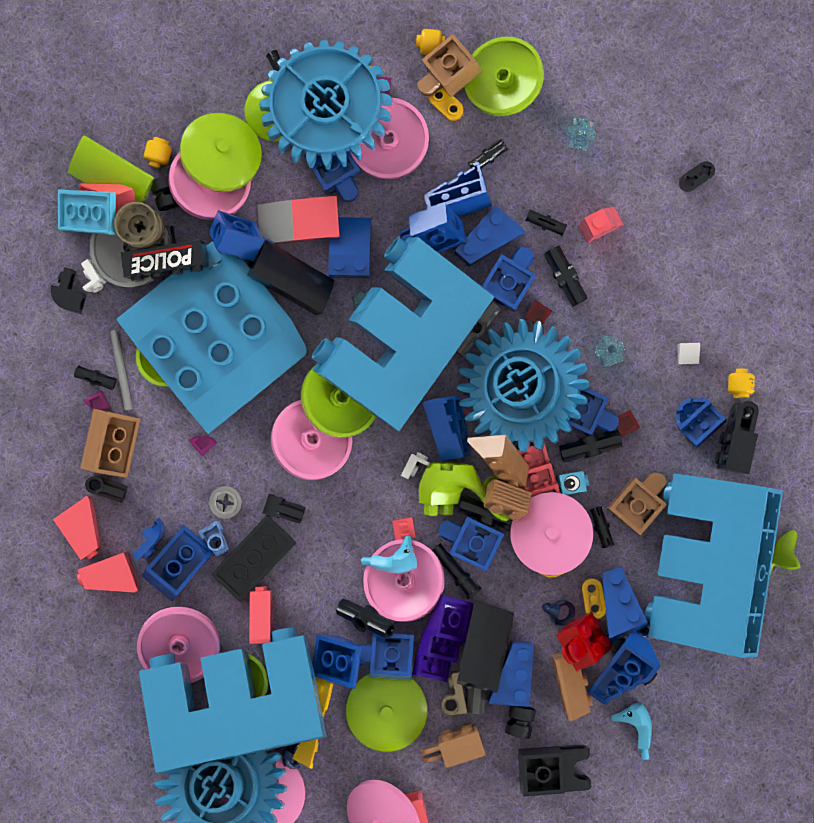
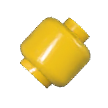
(429, 40)
(157, 152)
(741, 383)

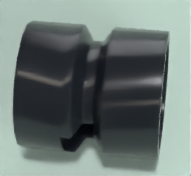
(160, 188)
(520, 721)

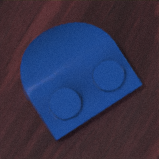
(698, 420)
(154, 536)

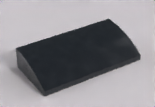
(291, 278)
(485, 647)

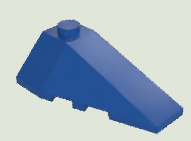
(628, 668)

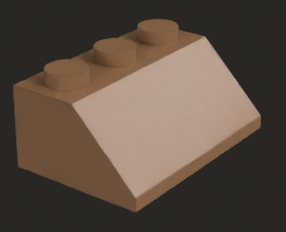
(110, 443)
(501, 459)
(571, 688)

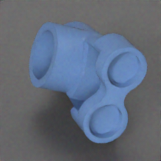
(212, 535)

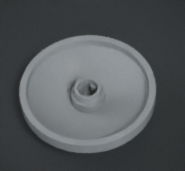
(107, 260)

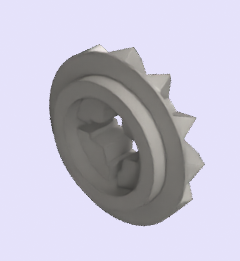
(217, 508)

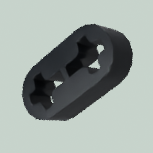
(694, 173)

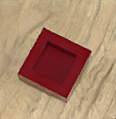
(538, 312)
(627, 423)

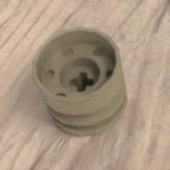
(137, 215)

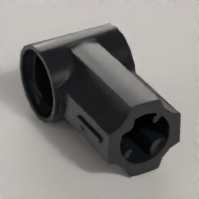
(108, 489)
(281, 508)

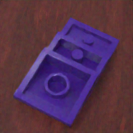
(442, 638)

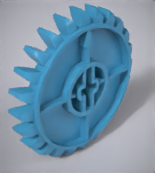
(327, 78)
(549, 383)
(246, 780)

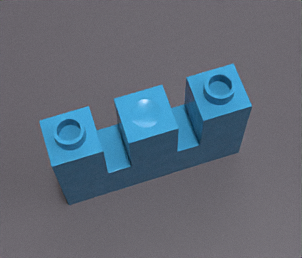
(415, 341)
(730, 565)
(235, 718)

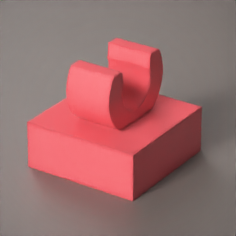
(403, 528)

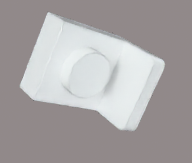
(92, 274)
(411, 467)

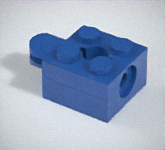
(337, 177)
(436, 227)
(236, 236)
(510, 278)
(594, 414)
(471, 541)
(389, 657)

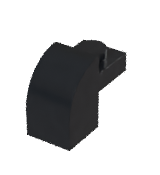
(65, 296)

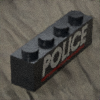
(164, 260)

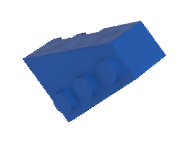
(462, 194)
(489, 236)
(448, 427)
(621, 605)
(516, 676)

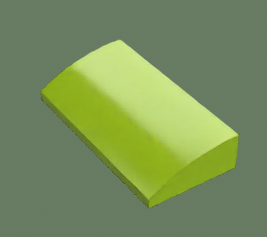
(101, 166)

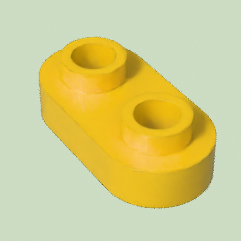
(445, 103)
(593, 598)

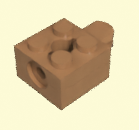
(441, 64)
(639, 502)
(456, 746)

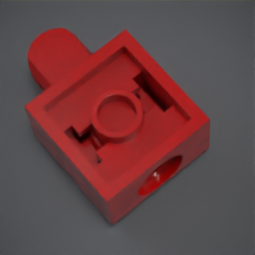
(577, 644)

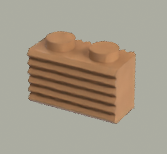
(507, 499)

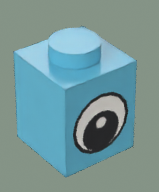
(573, 482)

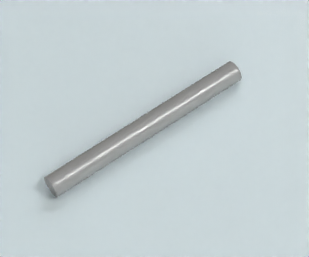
(121, 370)

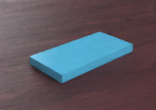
(86, 211)

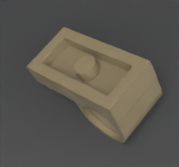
(458, 696)

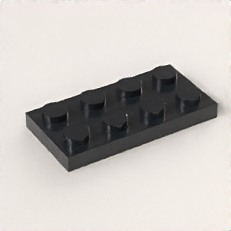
(253, 558)

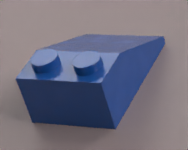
(351, 252)
(177, 563)
(336, 660)

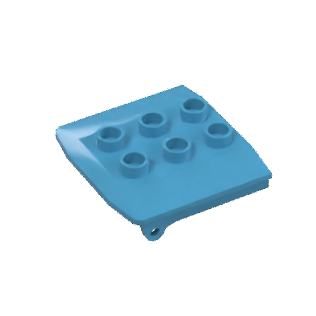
(214, 337)

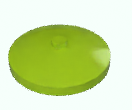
(509, 76)
(220, 152)
(331, 409)
(386, 712)

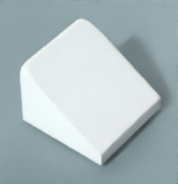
(688, 353)

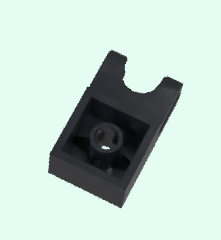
(738, 439)
(557, 770)

